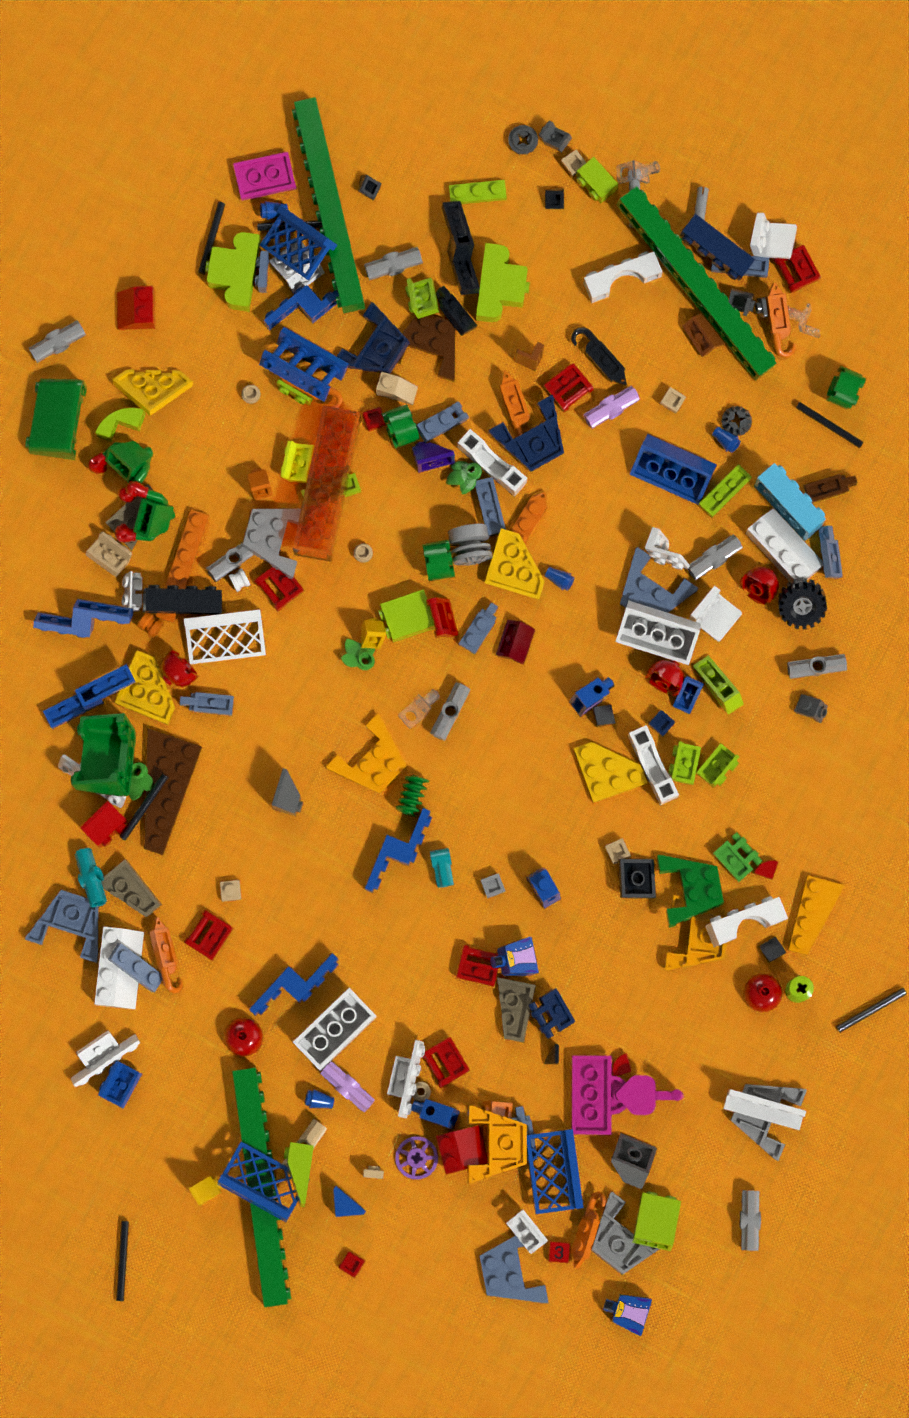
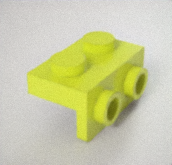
(297, 462)

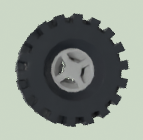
(799, 612)

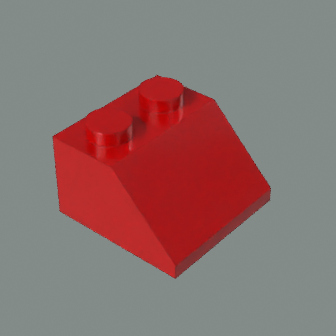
(136, 308)
(104, 825)
(462, 1149)

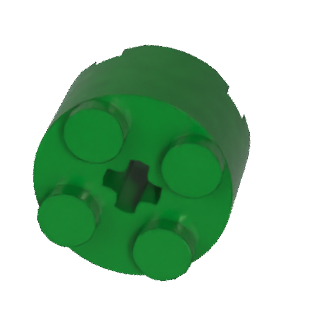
(845, 387)
(400, 426)
(438, 560)

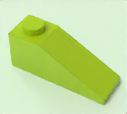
(719, 685)
(299, 1164)

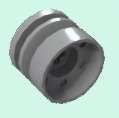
(470, 548)

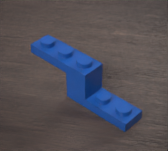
(306, 301)
(83, 618)
(89, 696)
(398, 851)
(294, 985)

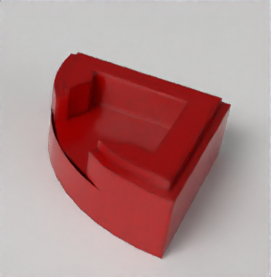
(767, 869)
(621, 1066)

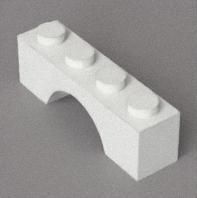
(644, 268)
(502, 472)
(652, 765)
(725, 929)

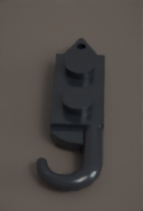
(601, 356)

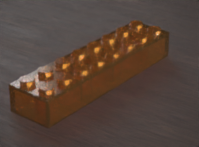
(327, 483)

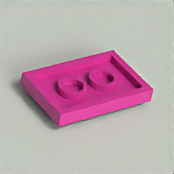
(264, 176)

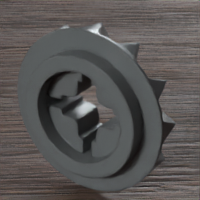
(523, 131)
(731, 427)

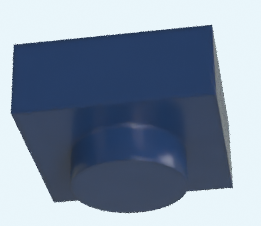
(661, 723)

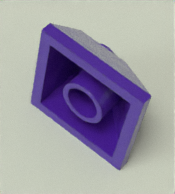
(431, 456)

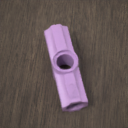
(611, 407)
(347, 1086)

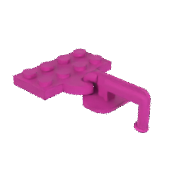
(596, 1093)

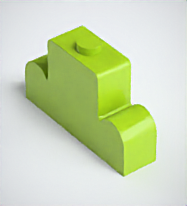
(235, 270)
(500, 284)

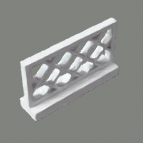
(222, 620)

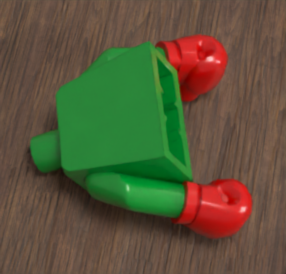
(127, 460)
(152, 517)

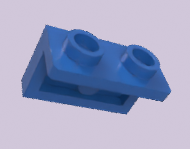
(119, 1084)

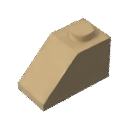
(396, 388)

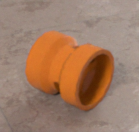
(150, 624)

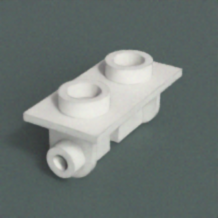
(132, 584)

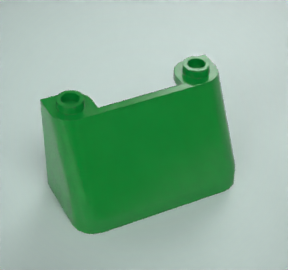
(56, 417)
(105, 755)

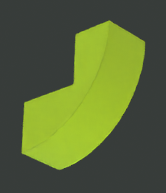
(126, 417)

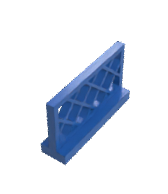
(308, 233)
(570, 1167)
(250, 1194)

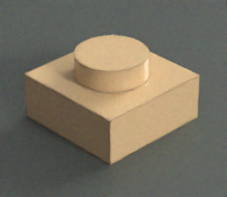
(573, 162)
(673, 400)
(617, 850)
(230, 890)
(373, 1172)

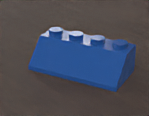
(673, 469)

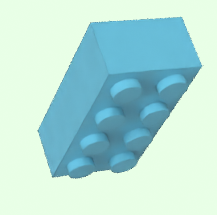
(790, 501)

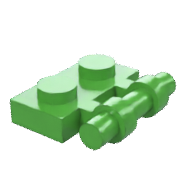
(733, 861)

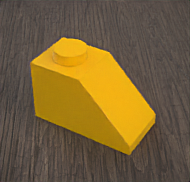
(372, 633)
(205, 1190)

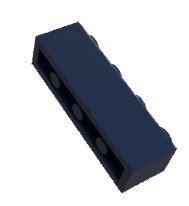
(717, 247)

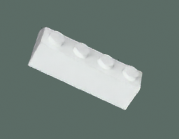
(784, 547)
(114, 985)

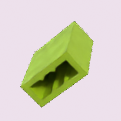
(406, 616)
(656, 1221)

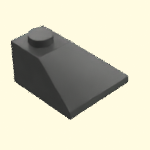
(287, 796)
(633, 1160)

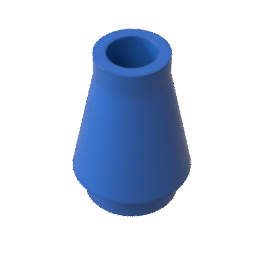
(269, 209)
(727, 440)
(560, 578)
(316, 1099)

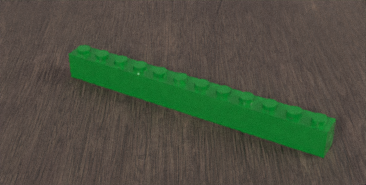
(329, 204)
(696, 283)
(265, 1225)

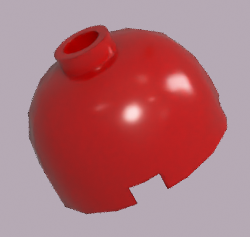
(761, 584)
(177, 670)
(666, 676)
(757, 1000)
(246, 1046)

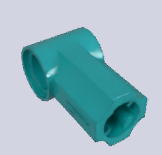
(441, 863)

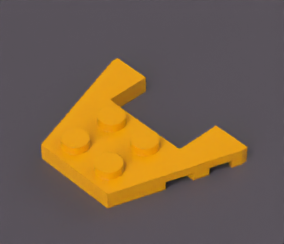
(378, 766)
(700, 947)
(505, 1144)

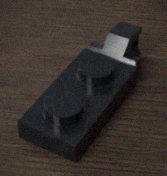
(454, 311)

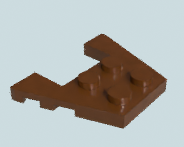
(434, 337)

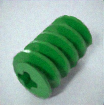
(411, 796)

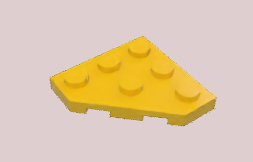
(152, 388)
(514, 567)
(149, 693)
(607, 772)

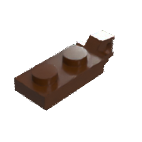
(829, 487)

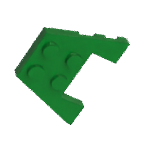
(699, 886)

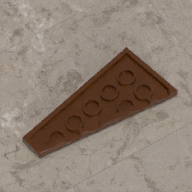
(178, 762)

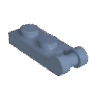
(441, 422)

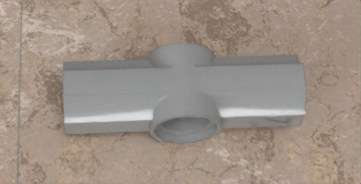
(393, 263)
(57, 341)
(714, 557)
(224, 565)
(829, 664)
(444, 722)
(750, 1220)

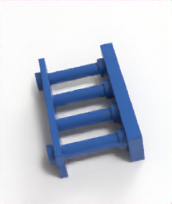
(309, 352)

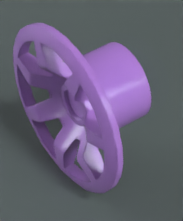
(416, 1158)

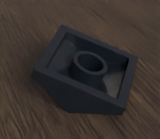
(637, 878)

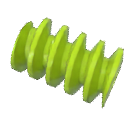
(793, 984)

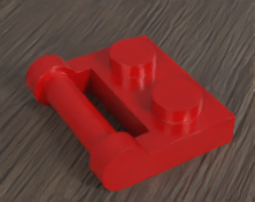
(803, 267)
(565, 382)
(289, 587)
(442, 617)
(213, 939)
(476, 971)
(451, 1059)

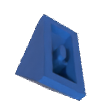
(688, 695)
(345, 1205)

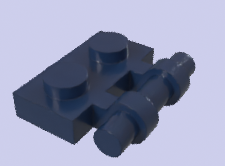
(556, 1010)

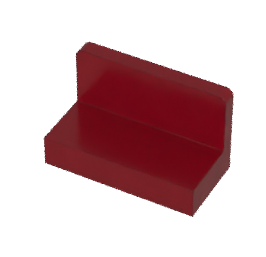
(515, 641)

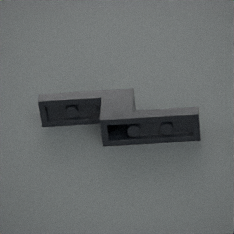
(460, 247)

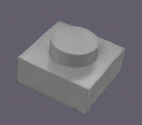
(493, 885)

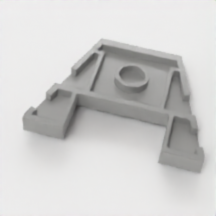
(265, 536)
(757, 1128)
(614, 1241)

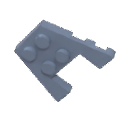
(647, 592)
(73, 915)
(504, 1274)

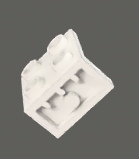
(772, 239)
(292, 278)
(657, 547)
(715, 614)

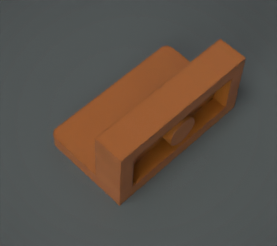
(702, 334)
(530, 361)

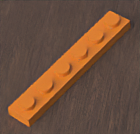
(186, 555)

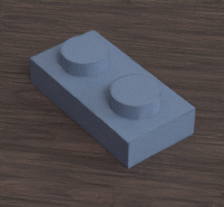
(262, 263)

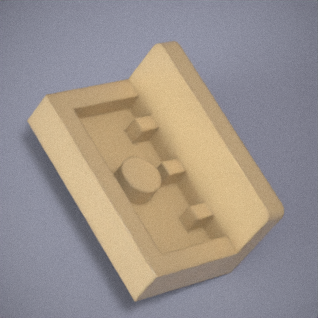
(109, 554)

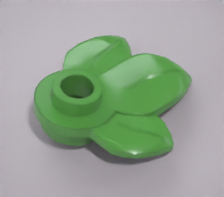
(462, 476)
(356, 654)
(140, 782)

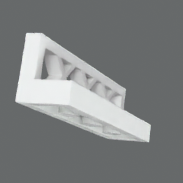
(764, 1109)

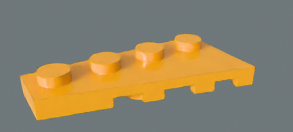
(814, 908)

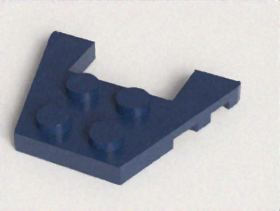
(381, 349)
(536, 445)

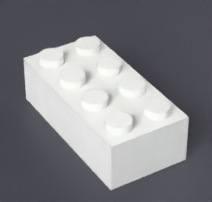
(658, 632)
(334, 1029)

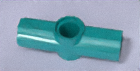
(90, 877)

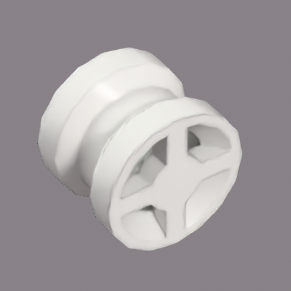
(239, 580)

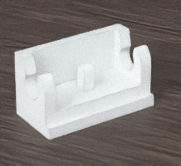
(527, 1231)

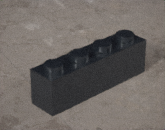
(182, 600)

